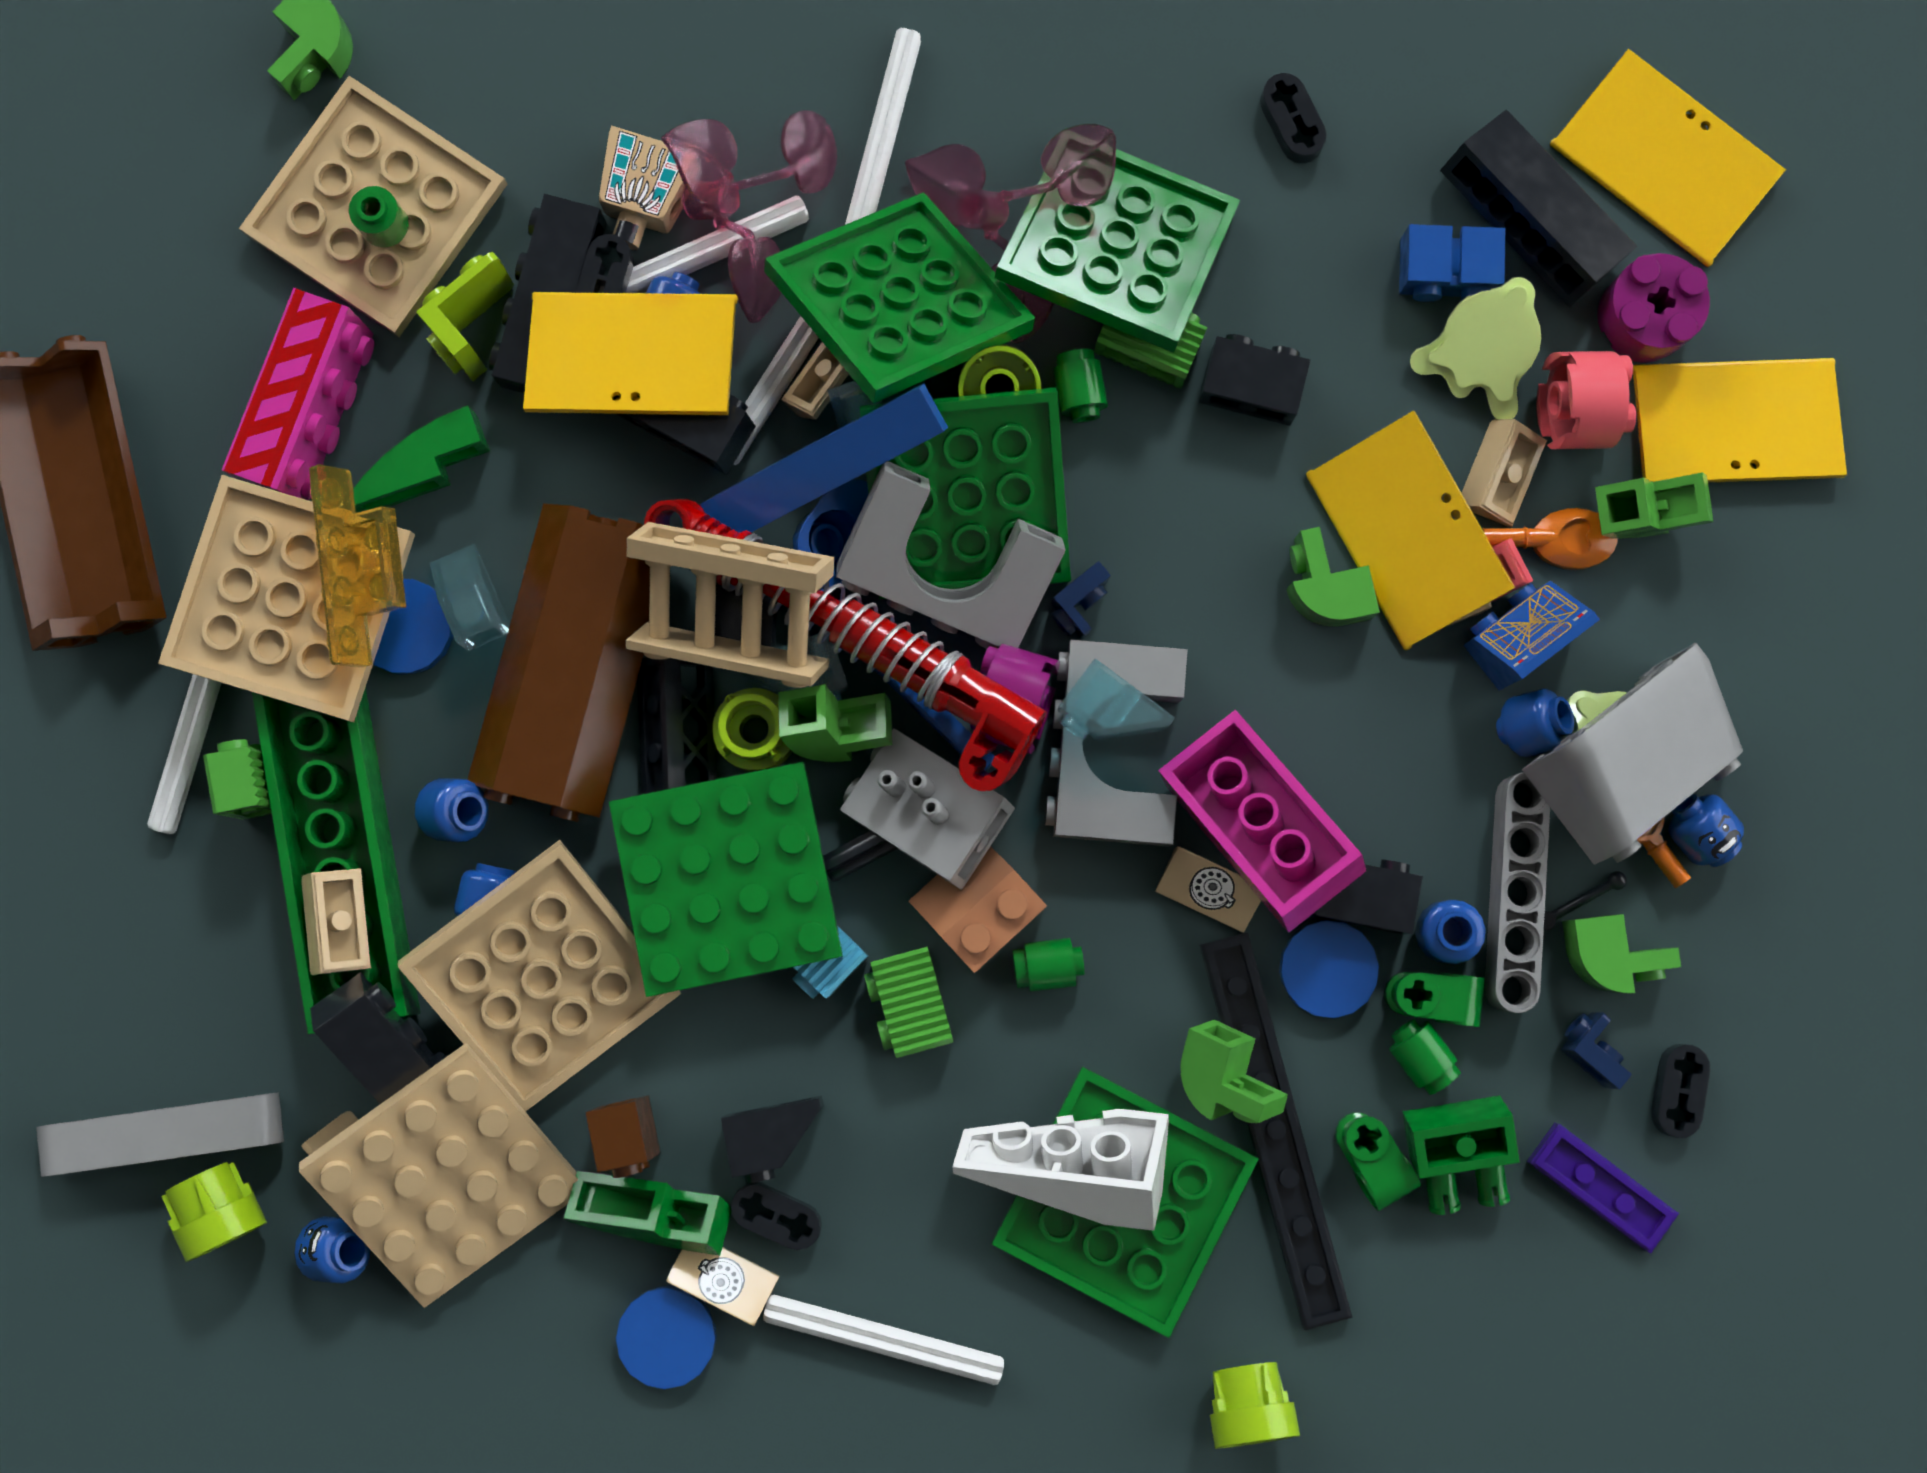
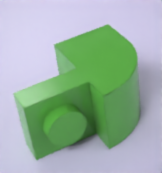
(320, 43)
(1653, 508)
(1328, 596)
(829, 729)
(1602, 956)
(1216, 1077)

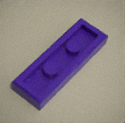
(1602, 1187)

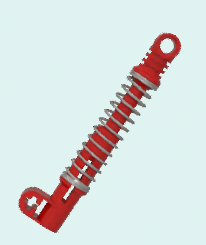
(939, 678)

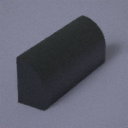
(1539, 206)

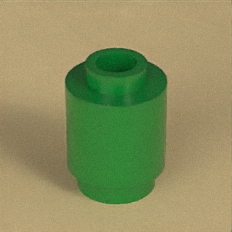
(378, 216)
(1080, 385)
(1048, 964)
(1424, 1056)

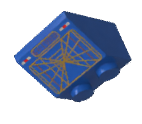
(1528, 633)

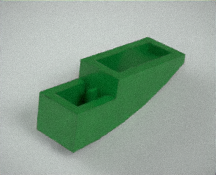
(420, 460)
(649, 1212)

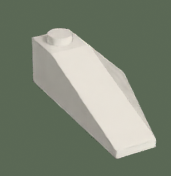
(1090, 1167)

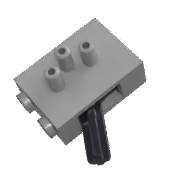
(921, 808)

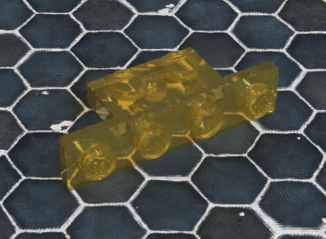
(356, 564)

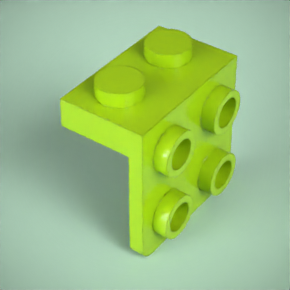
(454, 307)

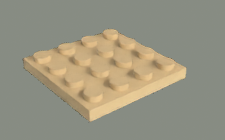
(359, 145)
(258, 607)
(536, 976)
(442, 1175)

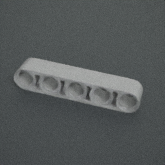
(1505, 914)
(160, 1134)

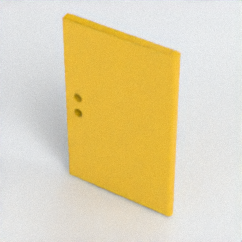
(1666, 162)
(630, 345)
(1740, 414)
(1394, 519)

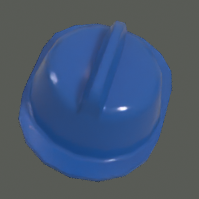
(831, 522)

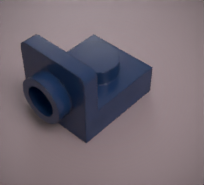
(1083, 591)
(1597, 1059)

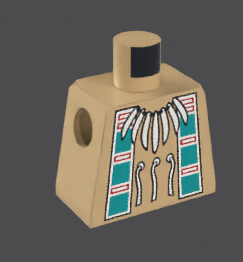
(639, 185)

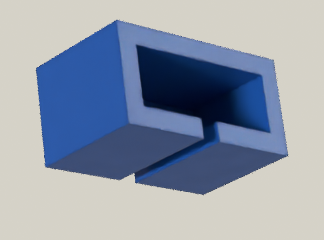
(1448, 266)

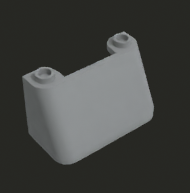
(1640, 757)

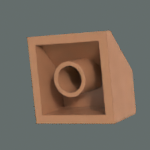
(982, 914)

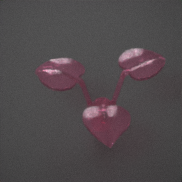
(704, 159)
(953, 177)

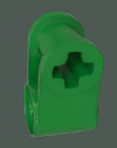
(1442, 997)
(1380, 1165)

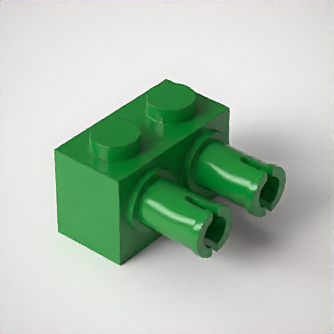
(1462, 1139)

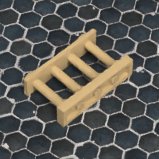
(753, 566)

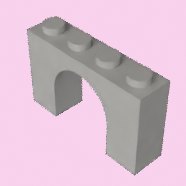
(991, 610)
(1084, 803)

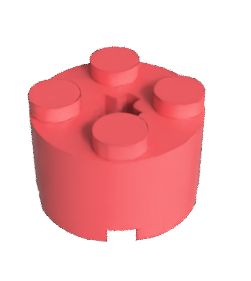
(1586, 400)

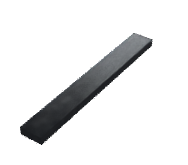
(1279, 1140)

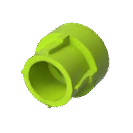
(998, 360)
(729, 724)
(211, 1210)
(1251, 1406)

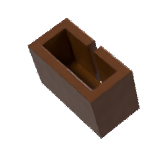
(623, 1136)

